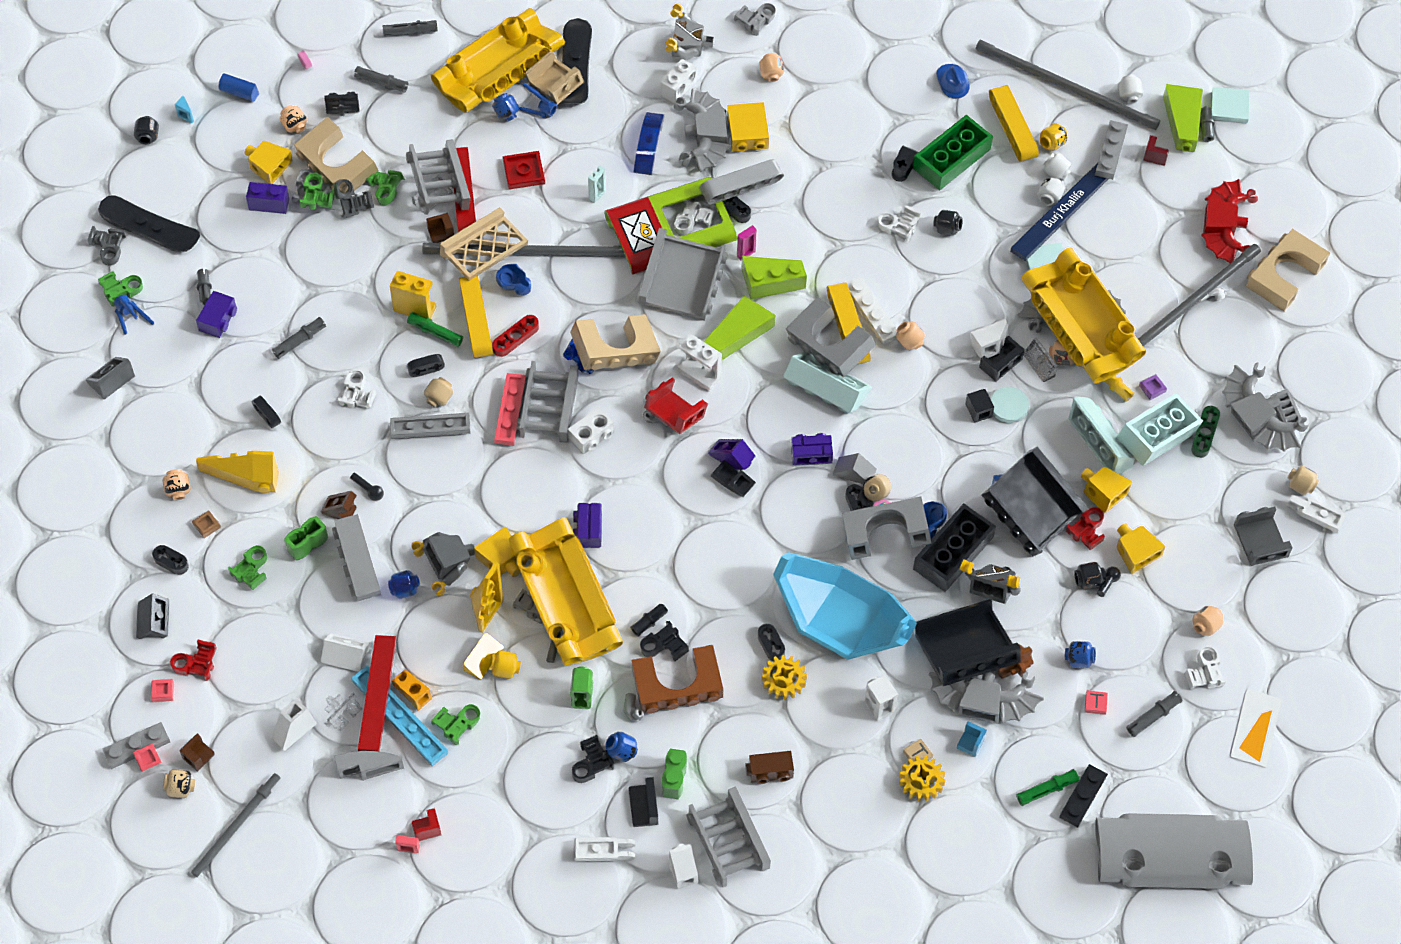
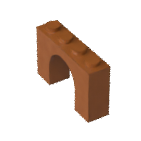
(655, 696)

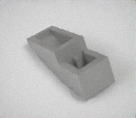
(367, 763)

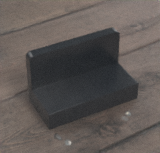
(152, 616)
(643, 804)

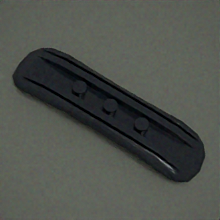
(576, 53)
(147, 224)

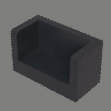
(1000, 364)

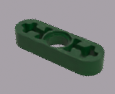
(1206, 438)

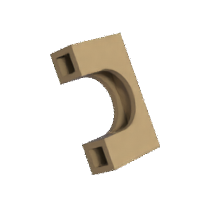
(316, 144)
(1292, 248)
(597, 354)

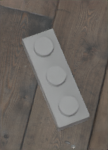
(122, 751)

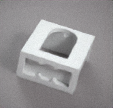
(699, 362)

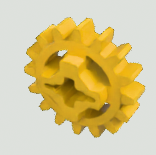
(782, 680)
(928, 771)

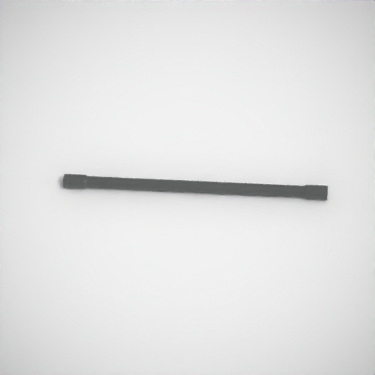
(1144, 119)
(616, 251)
(1245, 257)

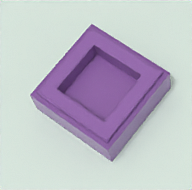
(1153, 387)

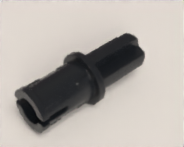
(649, 619)

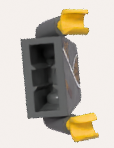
(447, 557)
(992, 581)

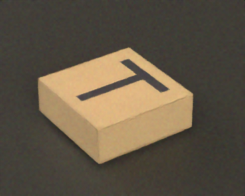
(917, 749)

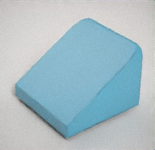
(183, 110)

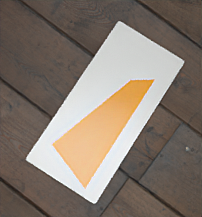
(1256, 728)

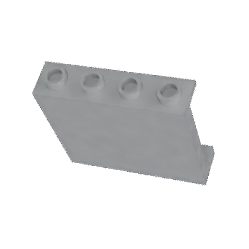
(682, 276)

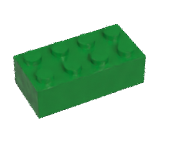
(952, 152)

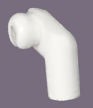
(1217, 292)

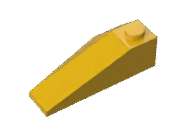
(253, 471)
(487, 597)

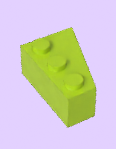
(772, 275)

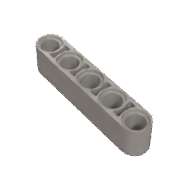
(741, 181)

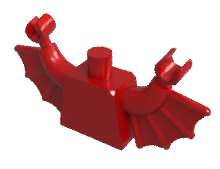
(1223, 218)

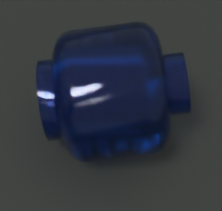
(403, 584)

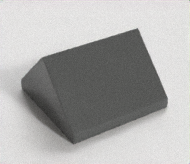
(111, 376)

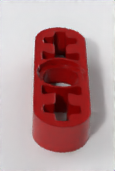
(518, 327)

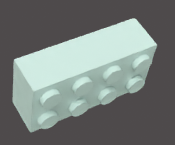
(1159, 429)

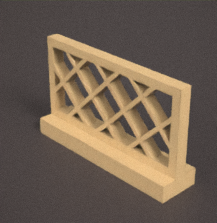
(472, 233)

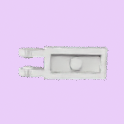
(603, 849)

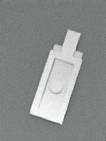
(1317, 512)

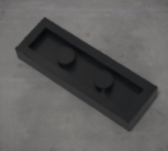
(1083, 795)

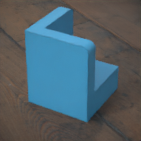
(971, 739)

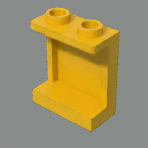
(748, 126)
(411, 295)

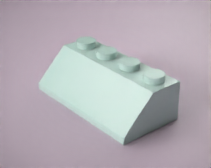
(833, 388)
(1100, 435)

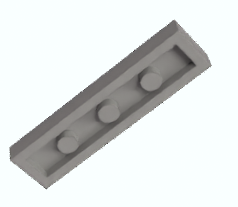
(1111, 149)
(430, 425)

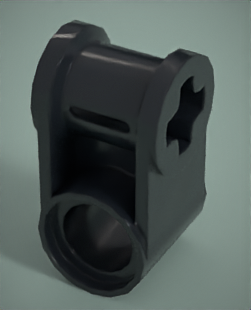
(903, 163)

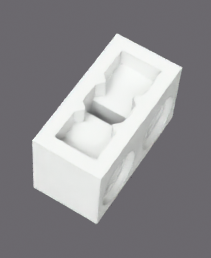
(678, 81)
(588, 428)
(880, 697)

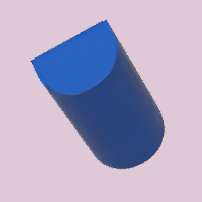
(238, 87)

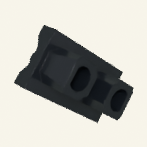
(342, 103)

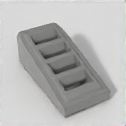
(1287, 400)

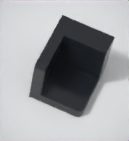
(979, 405)

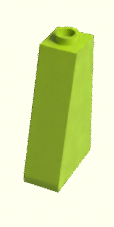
(1183, 113)
(740, 327)

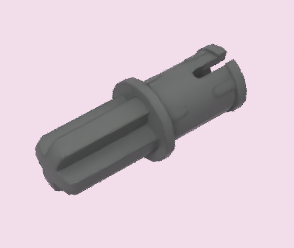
(1207, 124)
(203, 286)

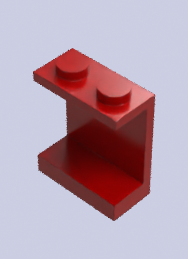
(672, 408)

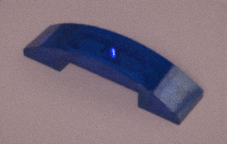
(648, 143)

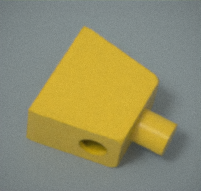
(268, 160)
(1105, 487)
(1138, 547)
(498, 549)

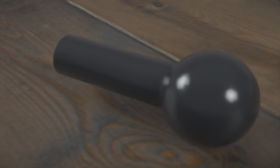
(374, 492)
(1112, 575)

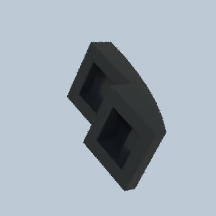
(733, 480)

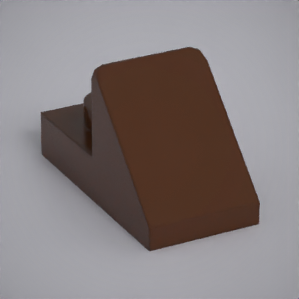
(340, 505)

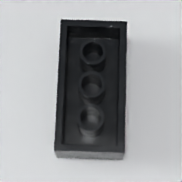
(957, 540)

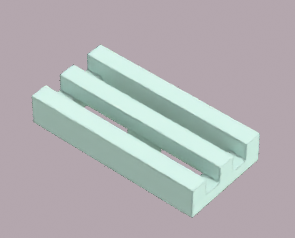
(596, 184)

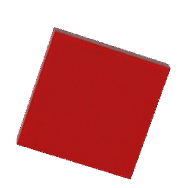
(523, 170)

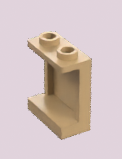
(553, 78)

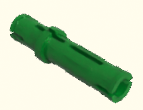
(441, 332)
(1054, 784)

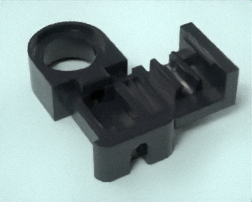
(667, 638)
(597, 761)

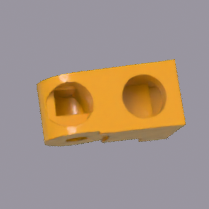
(412, 689)

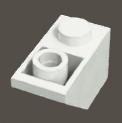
(989, 339)
(292, 724)
(683, 866)

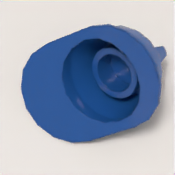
(953, 80)

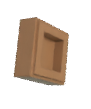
(206, 524)

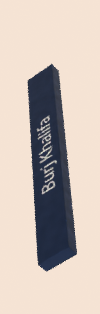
(1058, 215)

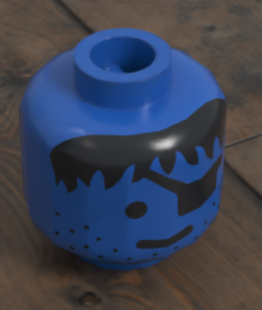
(505, 107)
(1080, 654)
(621, 746)

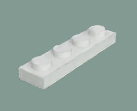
(872, 311)

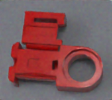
(1087, 532)
(199, 662)

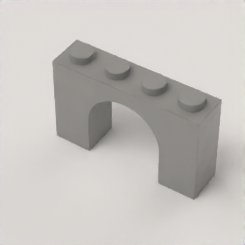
(838, 357)
(864, 521)

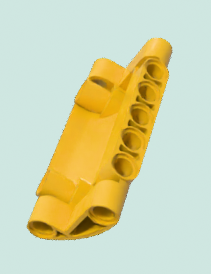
(495, 60)
(1083, 316)
(566, 592)

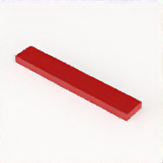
(465, 217)
(377, 693)

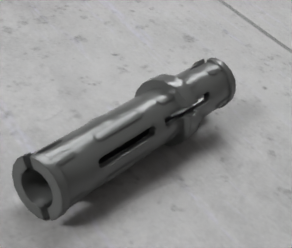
(409, 28)
(378, 78)
(302, 335)
(1160, 709)

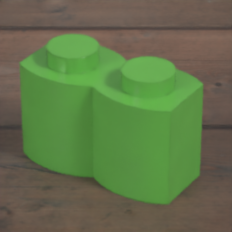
(304, 539)
(581, 688)
(674, 773)

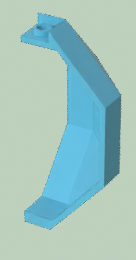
(841, 607)

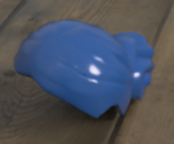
(513, 278)
(935, 515)

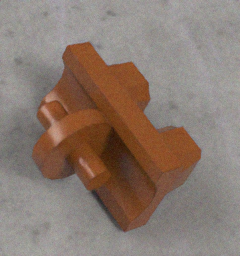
(1020, 668)

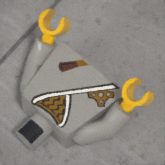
(687, 36)

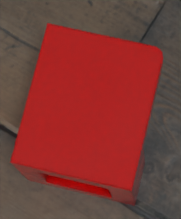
(427, 827)

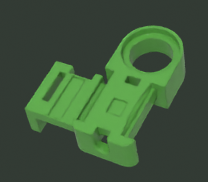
(387, 184)
(316, 195)
(115, 288)
(249, 572)
(454, 726)

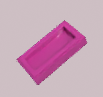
(746, 242)

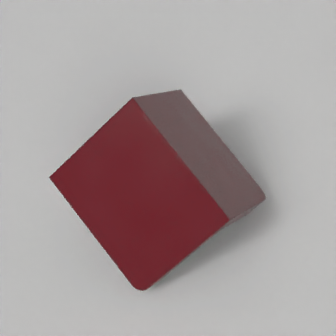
(1155, 154)

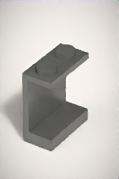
(1261, 536)

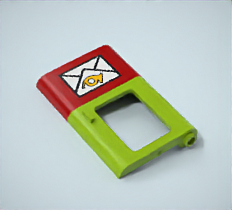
(639, 222)

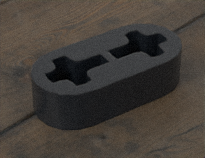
(736, 207)
(425, 365)
(266, 411)
(861, 499)
(168, 563)
(767, 644)

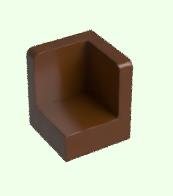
(440, 228)
(196, 752)

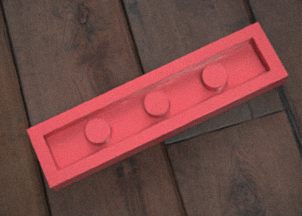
(510, 409)

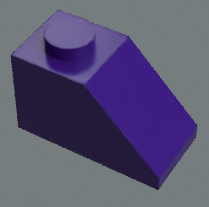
(734, 452)

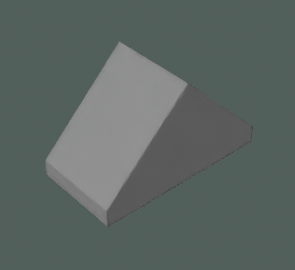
(854, 468)

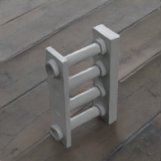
(453, 167)
(565, 411)
(741, 820)

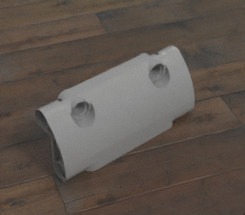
(1174, 851)

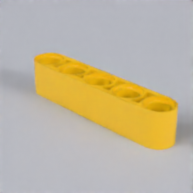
(1013, 123)
(844, 311)
(476, 317)

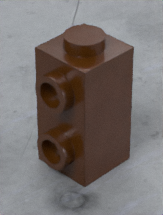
(770, 767)

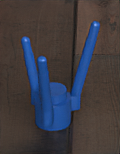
(546, 106)
(126, 307)

